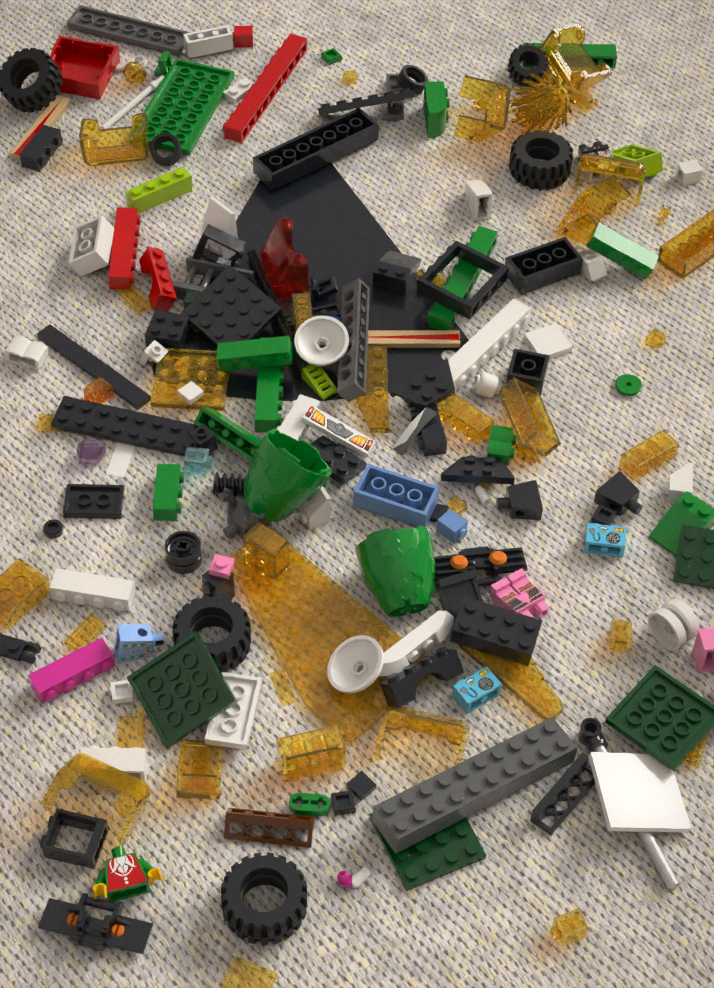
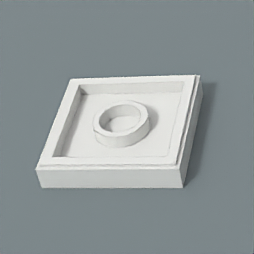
(548, 341)

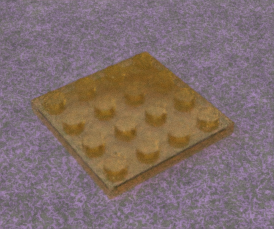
(189, 365)

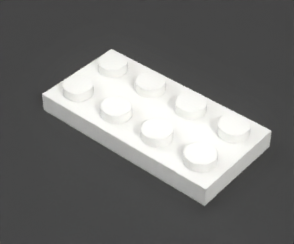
(234, 725)

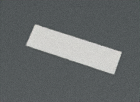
(120, 459)

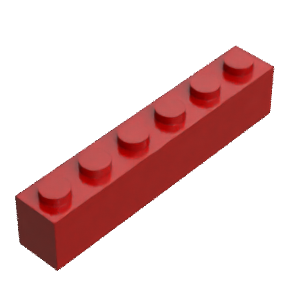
(123, 248)

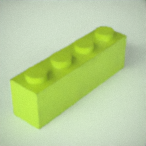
(159, 190)

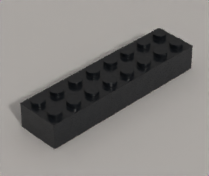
(315, 148)

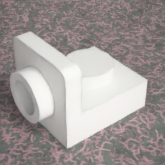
(154, 352)

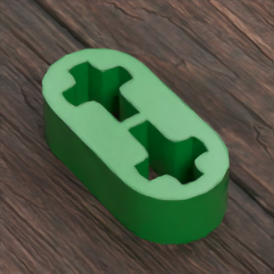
(309, 804)

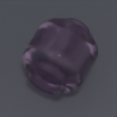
(90, 451)

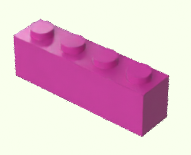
(71, 670)

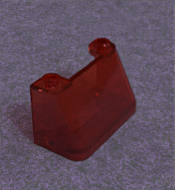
(284, 270)

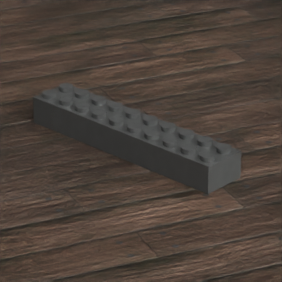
(473, 784)

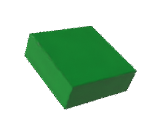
(331, 56)

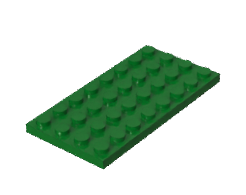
(186, 102)

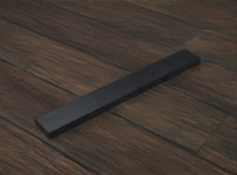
(93, 366)

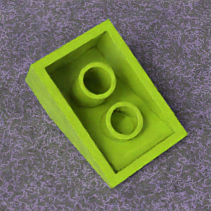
(650, 158)

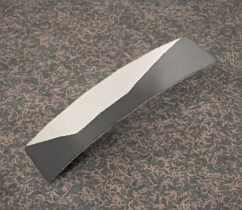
(413, 429)

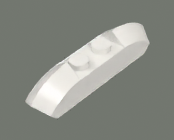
(416, 642)

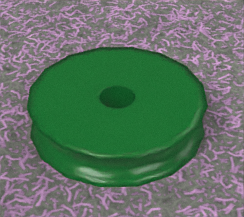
(633, 382)

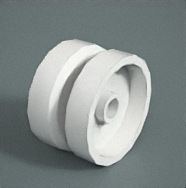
(673, 624)

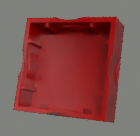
(85, 65)

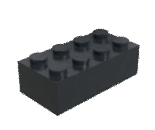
(543, 265)
(495, 631)

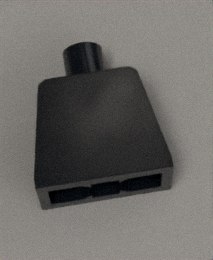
(619, 495)
(522, 501)

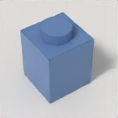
(452, 526)

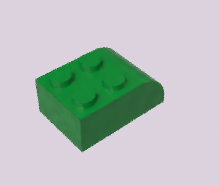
(435, 106)

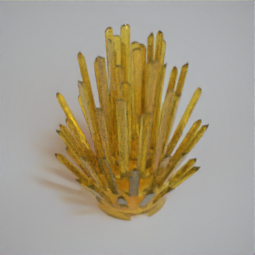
(543, 104)

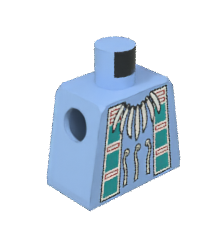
(135, 642)

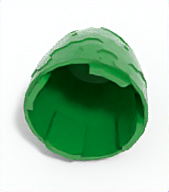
(283, 475)
(398, 569)

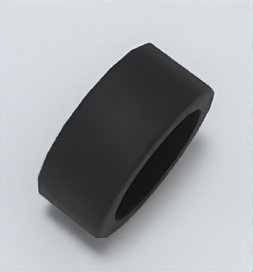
(414, 73)
(159, 139)

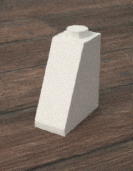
(479, 199)

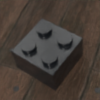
(168, 329)
(528, 368)

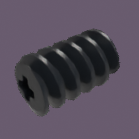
(234, 485)

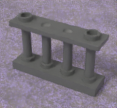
(207, 269)

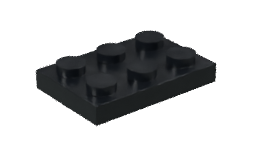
(342, 462)

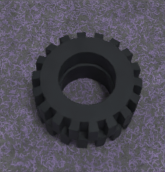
(530, 53)

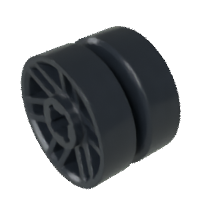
(183, 552)

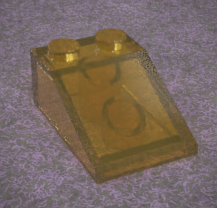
(199, 770)

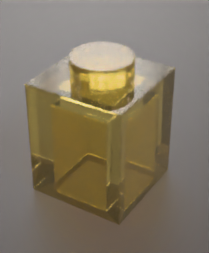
(620, 636)
(569, 927)

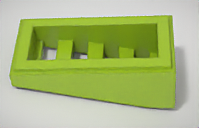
(314, 371)

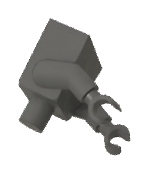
(239, 516)

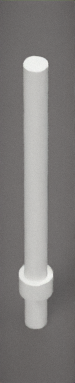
(152, 86)

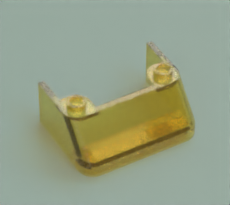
(489, 97)
(611, 166)
(590, 208)
(427, 723)
(132, 791)

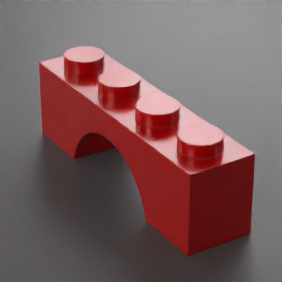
(162, 290)

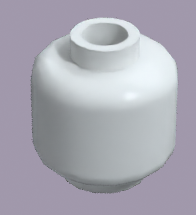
(486, 385)

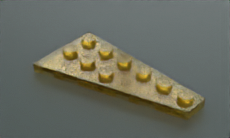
(375, 401)
(522, 681)

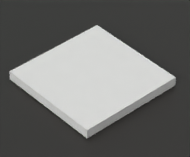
(638, 793)

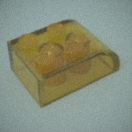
(20, 592)

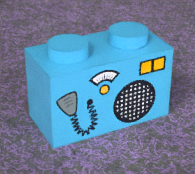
(605, 540)
(476, 689)

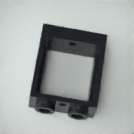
(223, 239)
(62, 817)

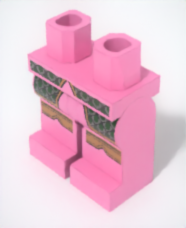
(519, 595)

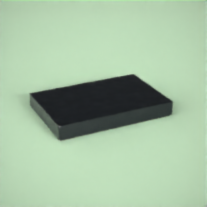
(94, 501)

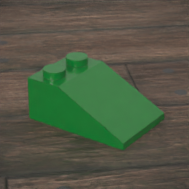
(686, 511)

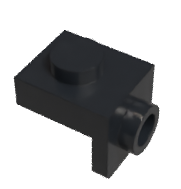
(323, 288)
(204, 438)

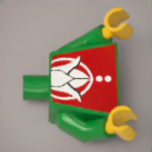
(125, 876)

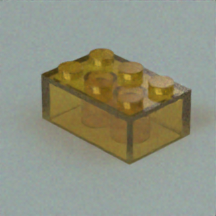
(311, 753)

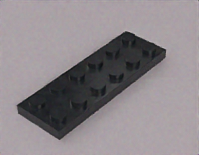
(372, 100)

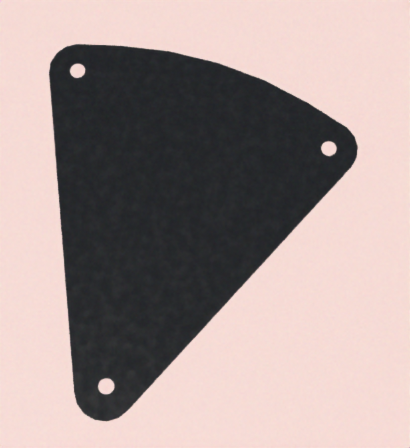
(338, 241)

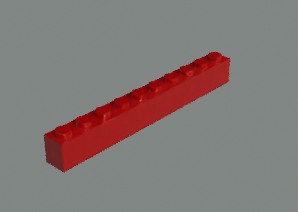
(265, 88)

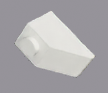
(679, 483)
(316, 510)

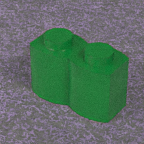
(501, 442)

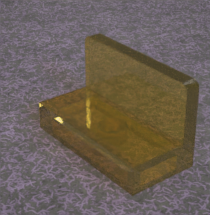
(582, 100)
(132, 730)

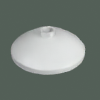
(318, 332)
(355, 664)

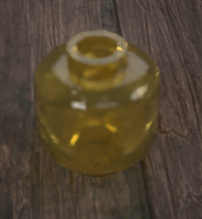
(135, 73)

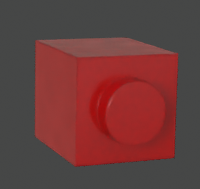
(243, 36)

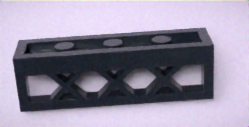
(558, 790)

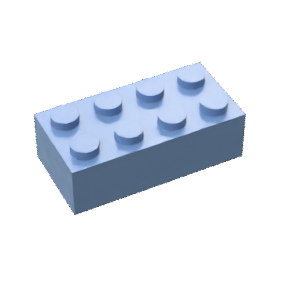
(395, 496)

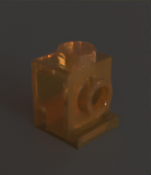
(98, 391)

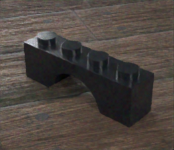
(401, 687)

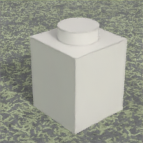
(689, 172)

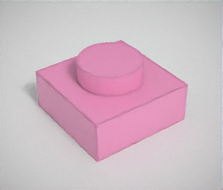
(221, 566)

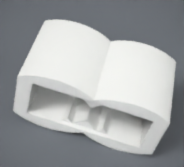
(26, 352)

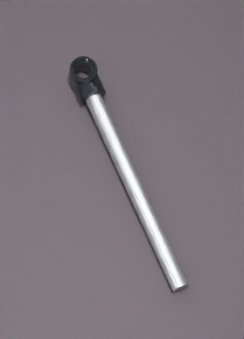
(597, 743)

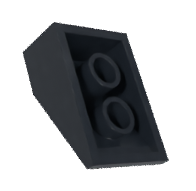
(395, 272)

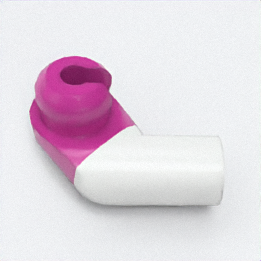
(348, 880)

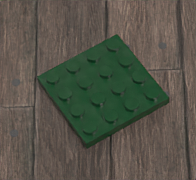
(182, 689)
(663, 718)
(436, 855)

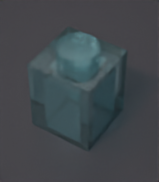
(197, 460)

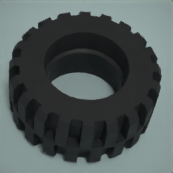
(42, 91)
(539, 173)
(218, 613)
(264, 925)

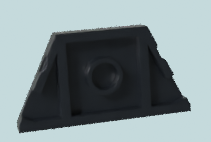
(427, 387)
(478, 470)

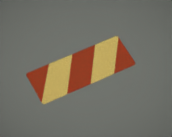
(282, 687)

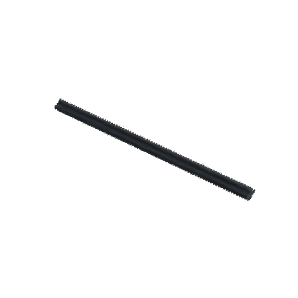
(281, 319)

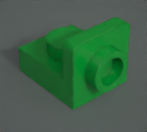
(164, 64)

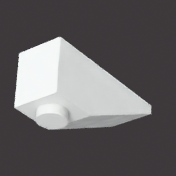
(593, 263)

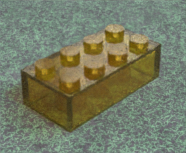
(529, 417)

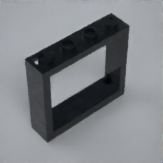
(451, 301)

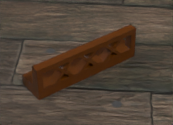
(270, 819)

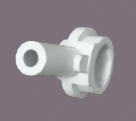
(138, 58)

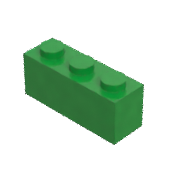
(167, 492)

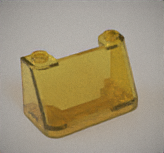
(570, 59)
(114, 144)

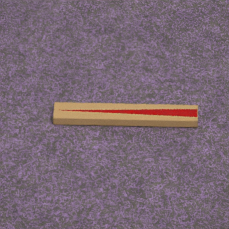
(47, 117)
(414, 338)

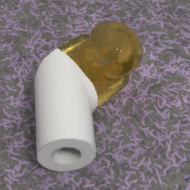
(481, 491)

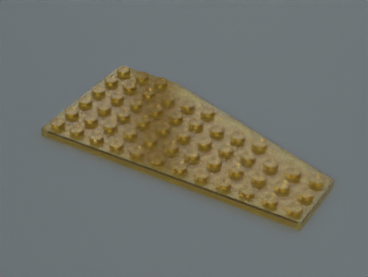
(305, 622)

